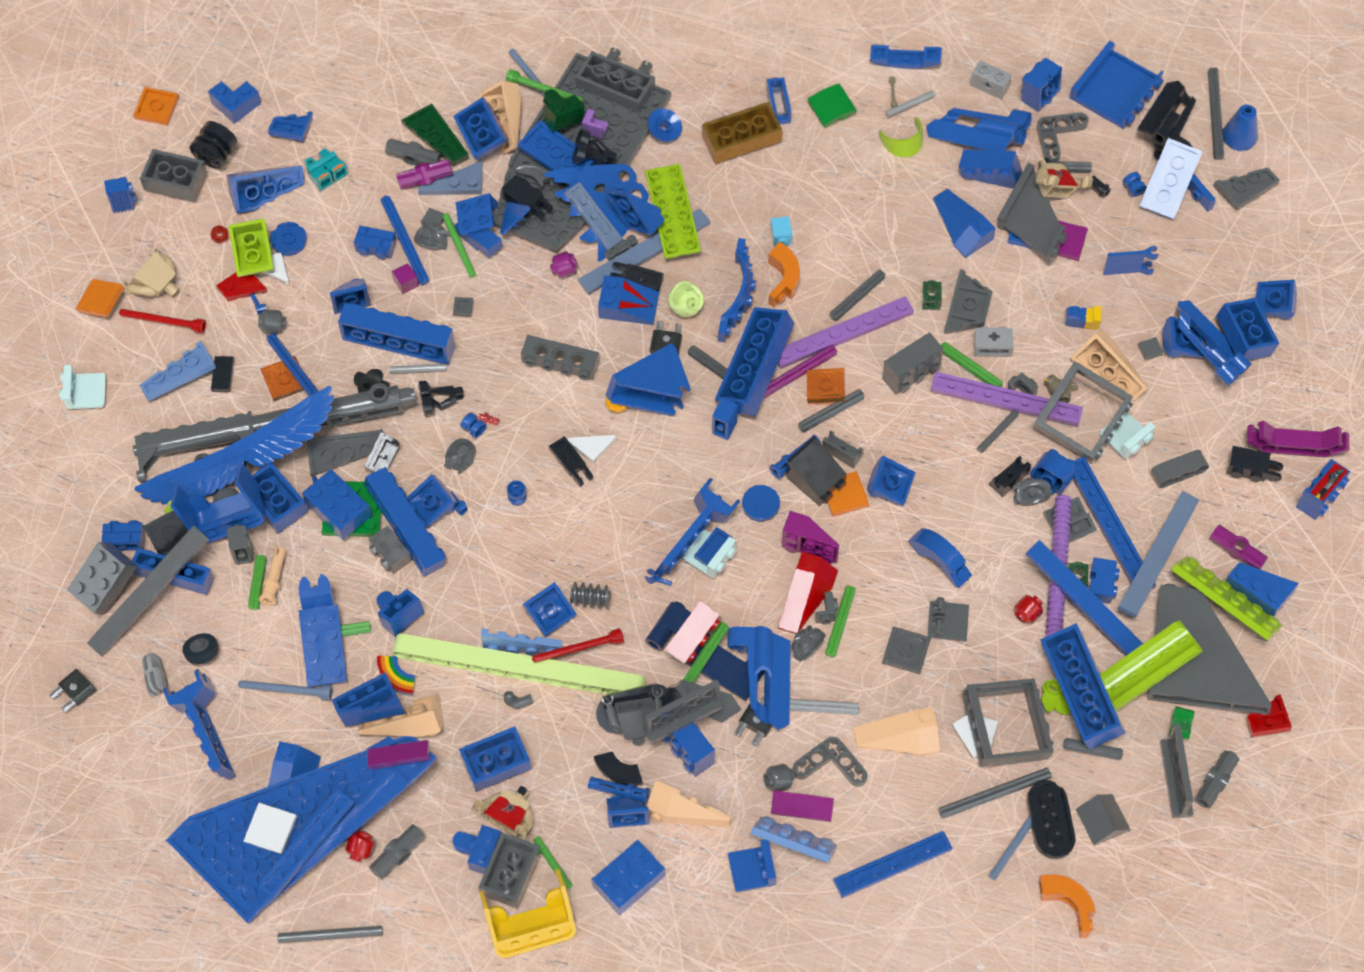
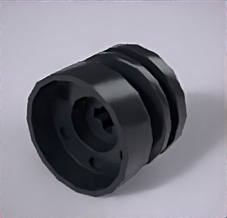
(213, 144)

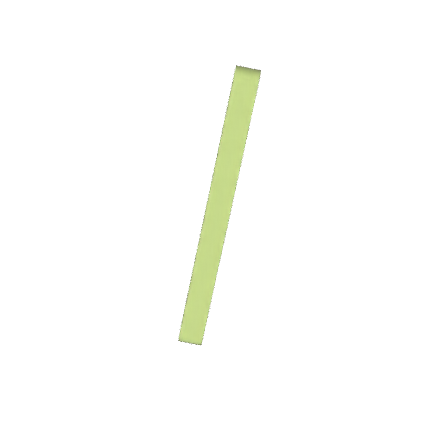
(513, 665)

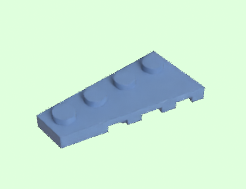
(189, 367)
(519, 643)

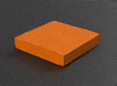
(156, 106)
(99, 298)
(850, 497)

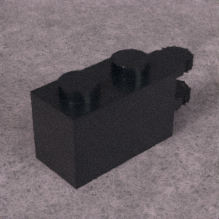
(521, 192)
(1252, 465)

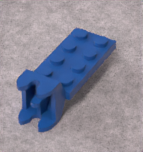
(711, 509)
(321, 634)
(192, 701)

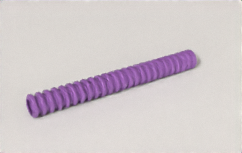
(1060, 545)

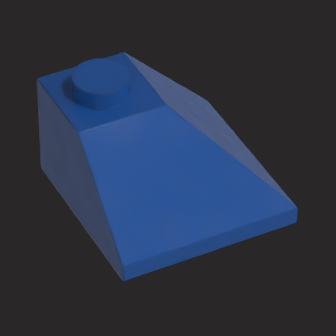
(350, 292)
(626, 812)

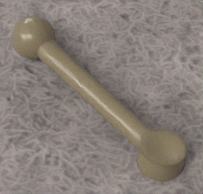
(892, 80)

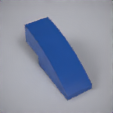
(483, 240)

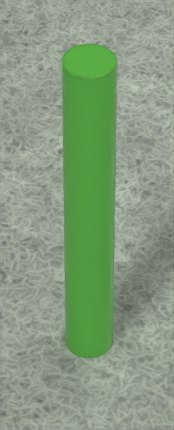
(552, 861)

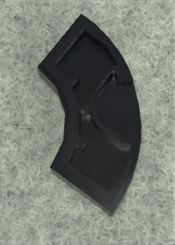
(616, 770)

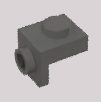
(1023, 383)
(829, 614)

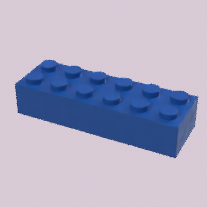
(397, 333)
(756, 359)
(1083, 686)

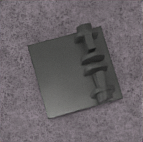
(948, 620)

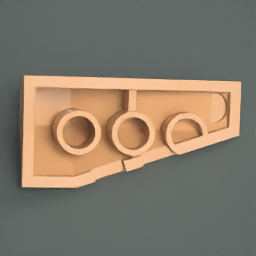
(507, 105)
(1106, 359)
(420, 720)
(906, 732)
(671, 807)

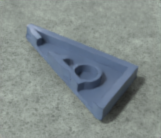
(461, 182)

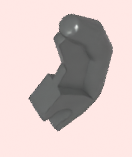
(536, 172)

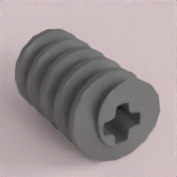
(590, 595)

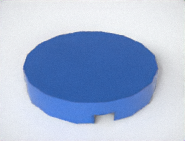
(288, 239)
(761, 503)

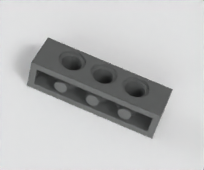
(571, 354)

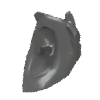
(431, 236)
(460, 455)
(1031, 491)
(807, 642)

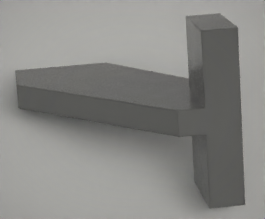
(729, 708)

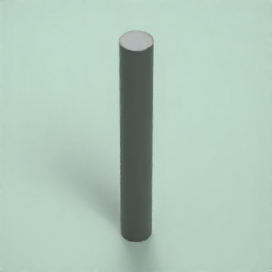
(999, 429)

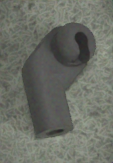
(516, 702)

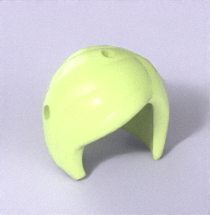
(685, 299)

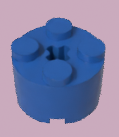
(1055, 470)

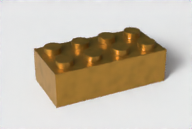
(742, 132)

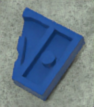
(291, 126)

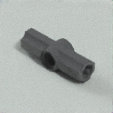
(411, 152)
(1217, 779)
(397, 851)

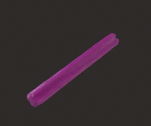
(800, 369)

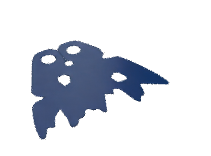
(590, 178)

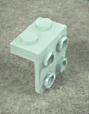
(82, 390)
(1130, 436)
(718, 562)

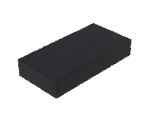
(222, 374)

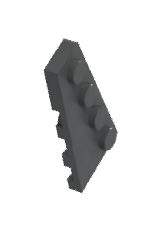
(338, 450)

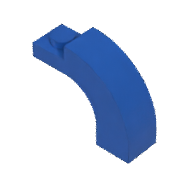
(941, 551)

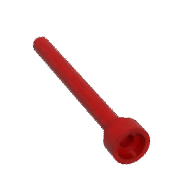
(197, 325)
(614, 637)

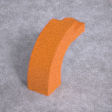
(787, 264)
(1075, 895)

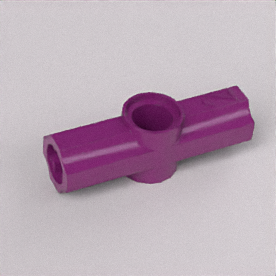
(424, 173)
(1229, 540)

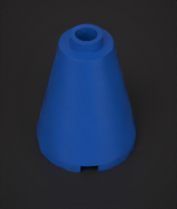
(1242, 129)

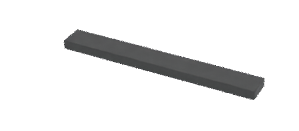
(148, 591)

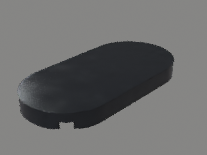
(627, 695)
(1051, 819)

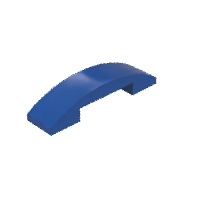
(905, 58)

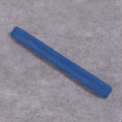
(404, 240)
(291, 364)

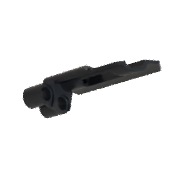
(1163, 121)

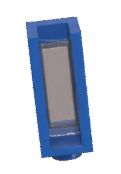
(779, 99)

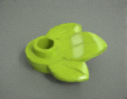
(1054, 699)

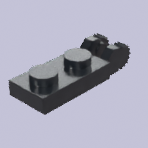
(640, 275)
(570, 460)

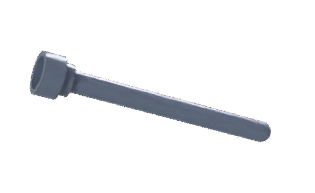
(324, 692)

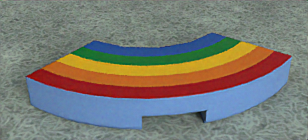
(401, 681)

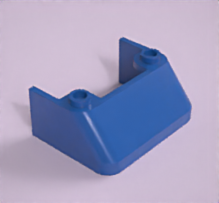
(215, 518)

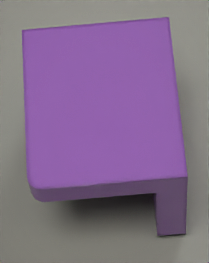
(594, 125)

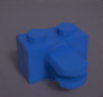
(398, 611)
(478, 847)

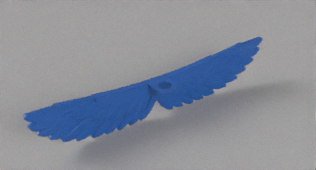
(260, 447)

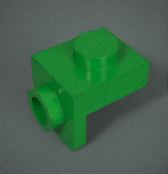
(1183, 717)

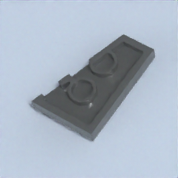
(1247, 187)

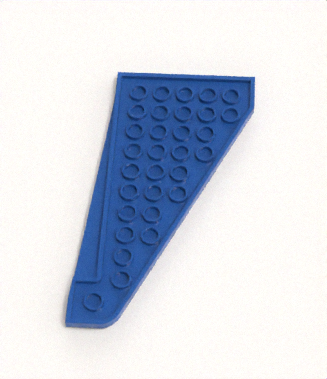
(215, 837)

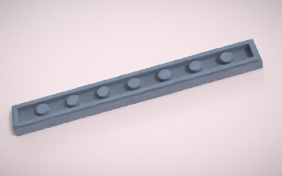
(636, 255)
(1158, 554)

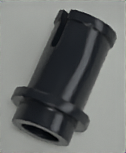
(1100, 187)

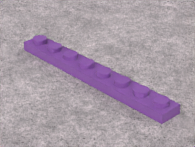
(845, 331)
(1004, 398)

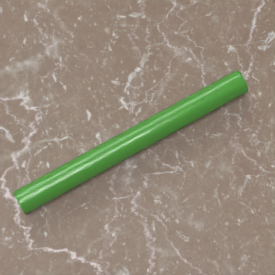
(457, 241)

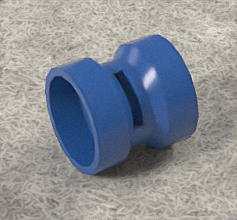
(1134, 183)
(473, 425)
(516, 493)

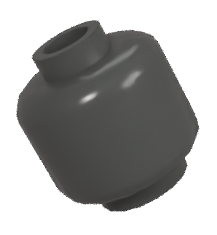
(271, 321)
(778, 777)

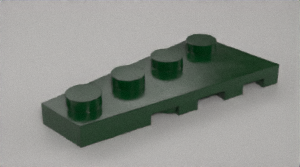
(436, 133)

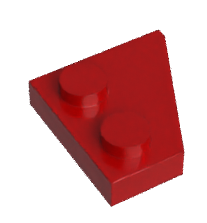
(240, 287)
(1273, 723)

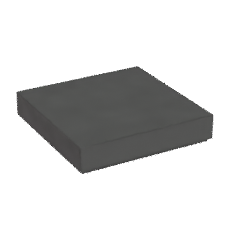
(906, 650)

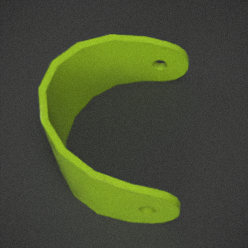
(905, 147)

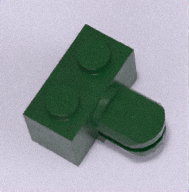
(561, 111)

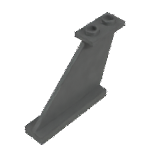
(1032, 217)

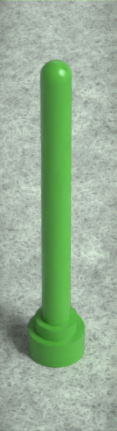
(514, 77)

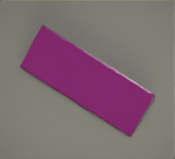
(398, 754)
(802, 806)

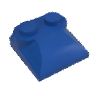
(1277, 298)
(1177, 343)
(890, 480)
(432, 500)
(549, 609)

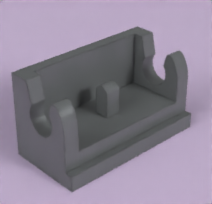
(842, 450)

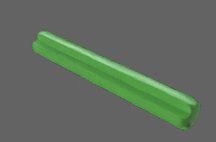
(970, 365)
(840, 621)
(706, 652)

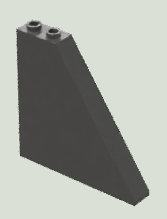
(1219, 673)

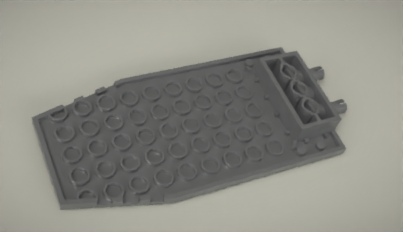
(619, 97)

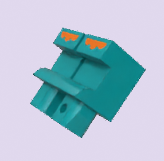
(326, 169)

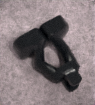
(580, 150)
(428, 401)

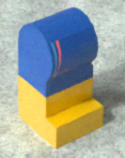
(1084, 317)

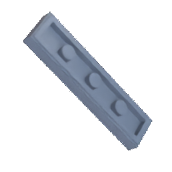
(593, 216)

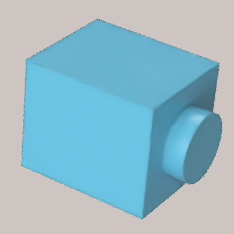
(781, 231)

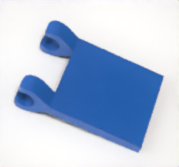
(1130, 262)

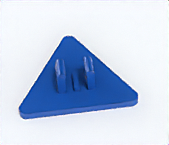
(512, 214)

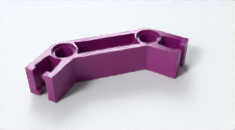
(1298, 442)

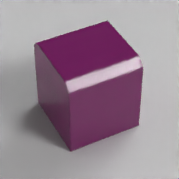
(405, 278)

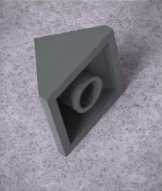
(1102, 818)

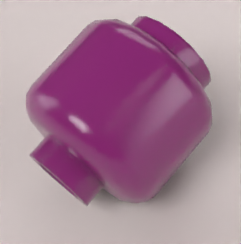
(564, 264)

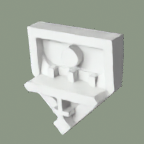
(963, 728)

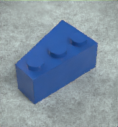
(1262, 587)
(368, 702)

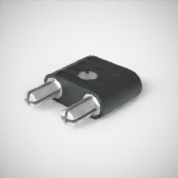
(663, 338)
(75, 687)
(750, 721)

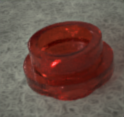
(219, 229)

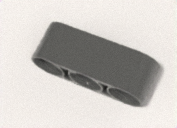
(1179, 468)

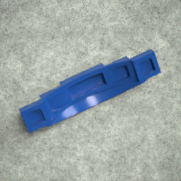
(743, 299)

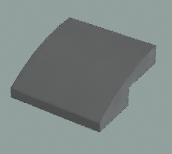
(1081, 521)

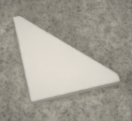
(279, 269)
(592, 446)

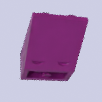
(804, 535)

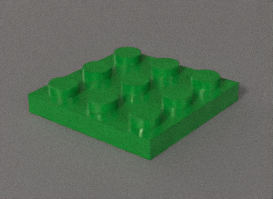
(371, 525)

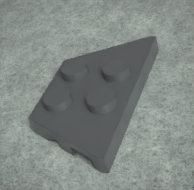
(968, 304)

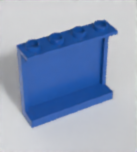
(1115, 87)

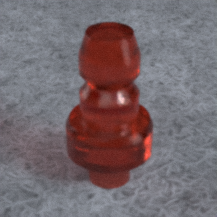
(488, 419)

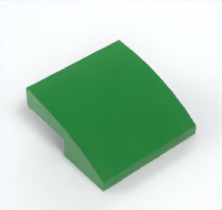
(832, 104)

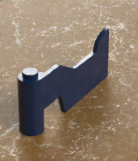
(722, 665)

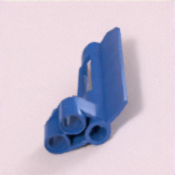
(990, 133)
(1217, 347)
(767, 653)

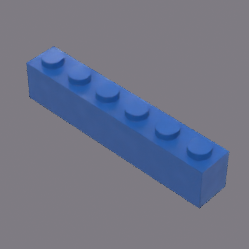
(404, 521)

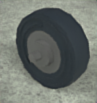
(200, 648)

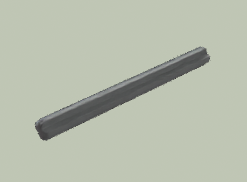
(1216, 116)
(994, 793)

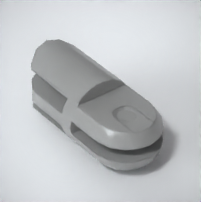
(153, 674)

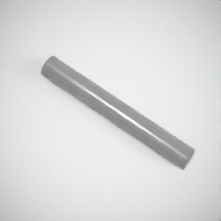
(904, 106)
(417, 368)

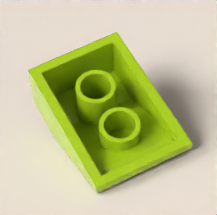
(251, 247)

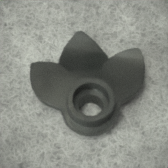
(366, 381)

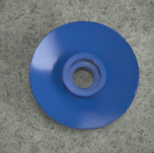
(667, 119)

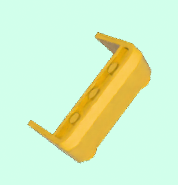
(531, 928)

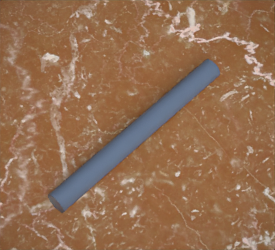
(524, 67)
(1010, 849)

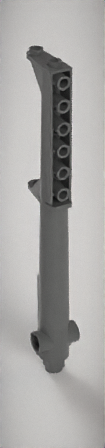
(375, 403)

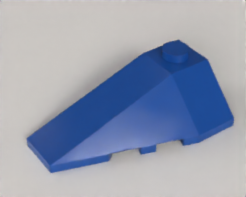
(257, 187)
(965, 224)
(292, 761)

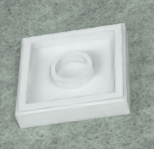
(270, 828)

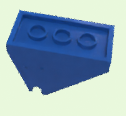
(651, 383)

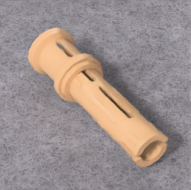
(272, 583)

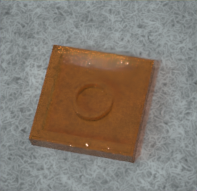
(280, 380)
(826, 385)

